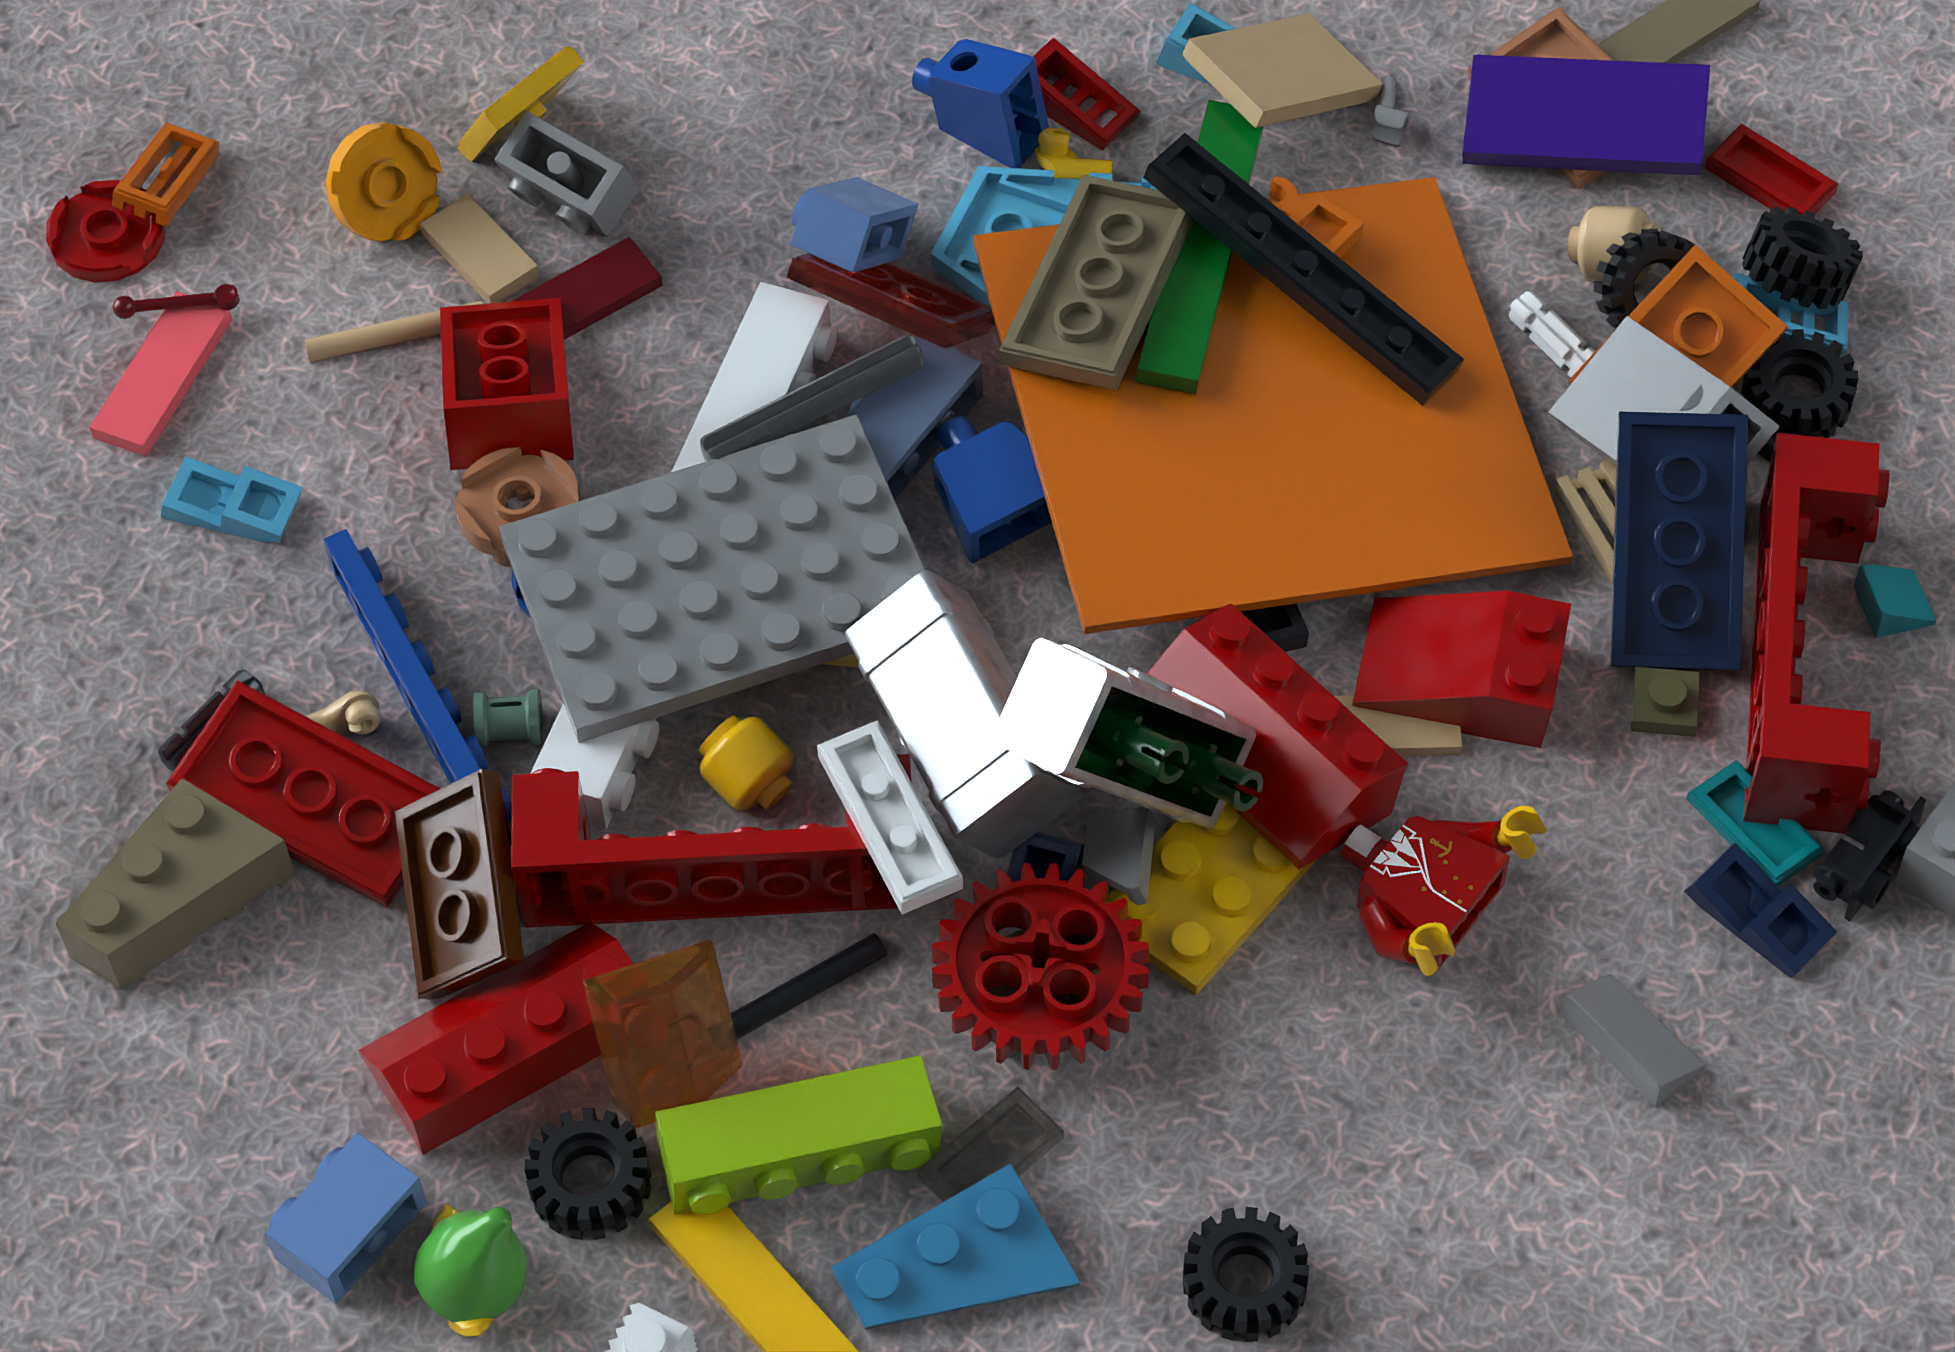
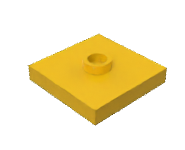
(527, 95)

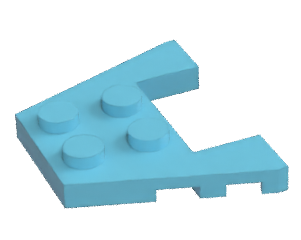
(999, 202)

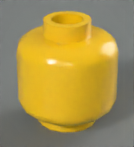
(746, 763)

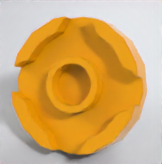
(383, 182)

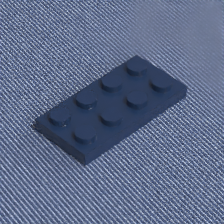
(1679, 540)

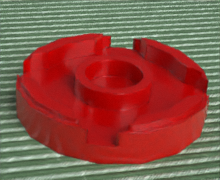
(112, 246)

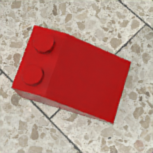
(505, 380)
(1466, 661)

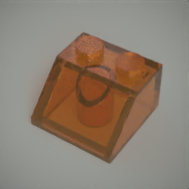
(664, 1031)

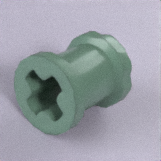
(508, 718)

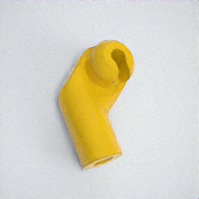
(1057, 156)

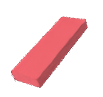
(159, 376)

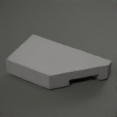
(1121, 851)

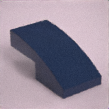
(1750, 905)

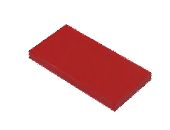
(307, 787)

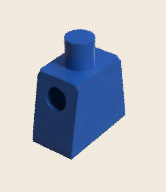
(986, 99)
(988, 486)

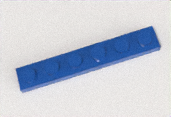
(406, 662)

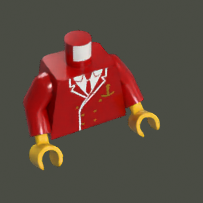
(1434, 881)

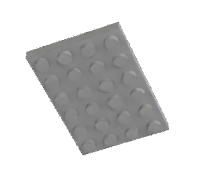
(711, 575)

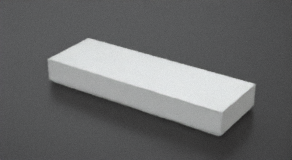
(890, 817)

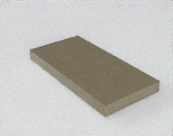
(1097, 283)

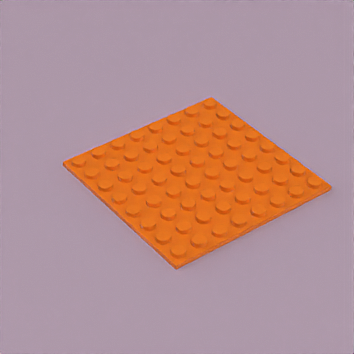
(1296, 455)

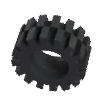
(1802, 257)
(1628, 262)
(1810, 360)
(580, 1138)
(1252, 1237)

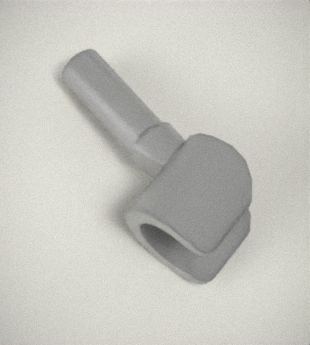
(1389, 122)

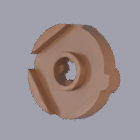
(506, 475)

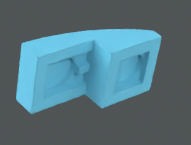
(242, 505)

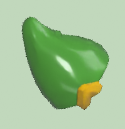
(471, 1267)

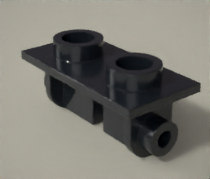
(1860, 874)

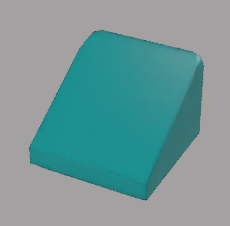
(1892, 599)

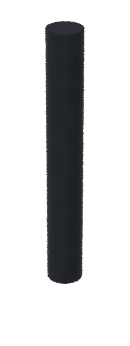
(807, 985)

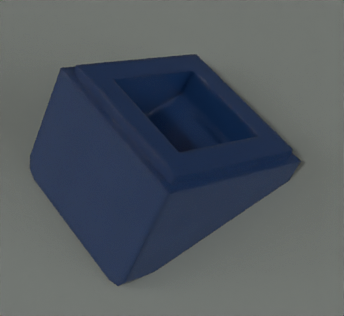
(1044, 849)

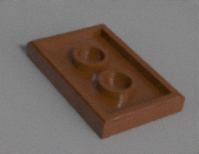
(459, 885)

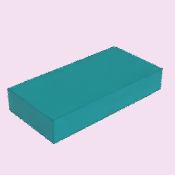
(1775, 849)

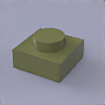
(1665, 701)

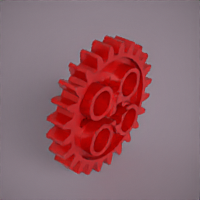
(1032, 1017)

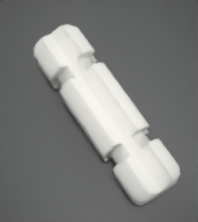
(1549, 332)

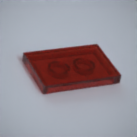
(898, 299)

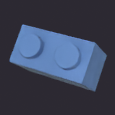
(852, 224)
(345, 1217)

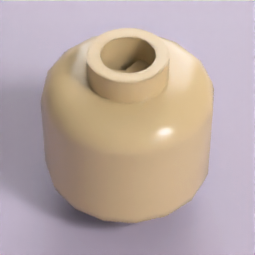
(1599, 230)

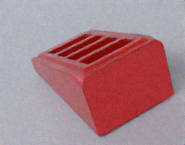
(1058, 60)

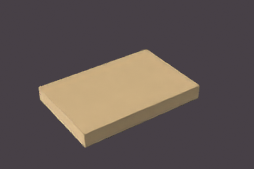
(1282, 70)

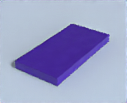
(1586, 114)

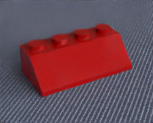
(1314, 755)
(495, 1039)

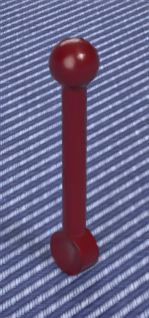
(224, 296)

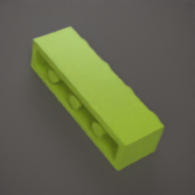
(798, 1135)

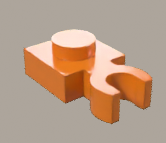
(1318, 216)

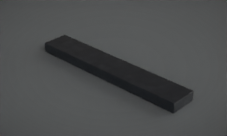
(1303, 268)

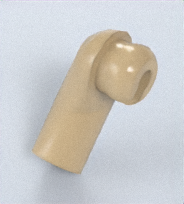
(351, 713)

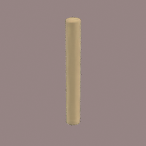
(374, 336)

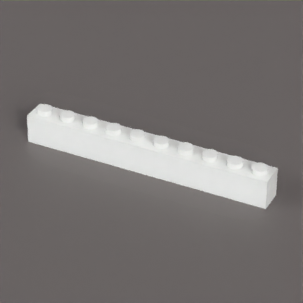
(767, 359)

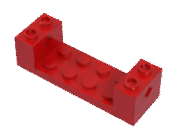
(1807, 758)
(680, 875)

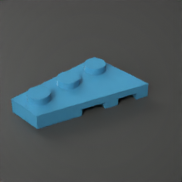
(956, 1257)

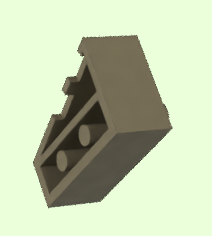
(171, 883)

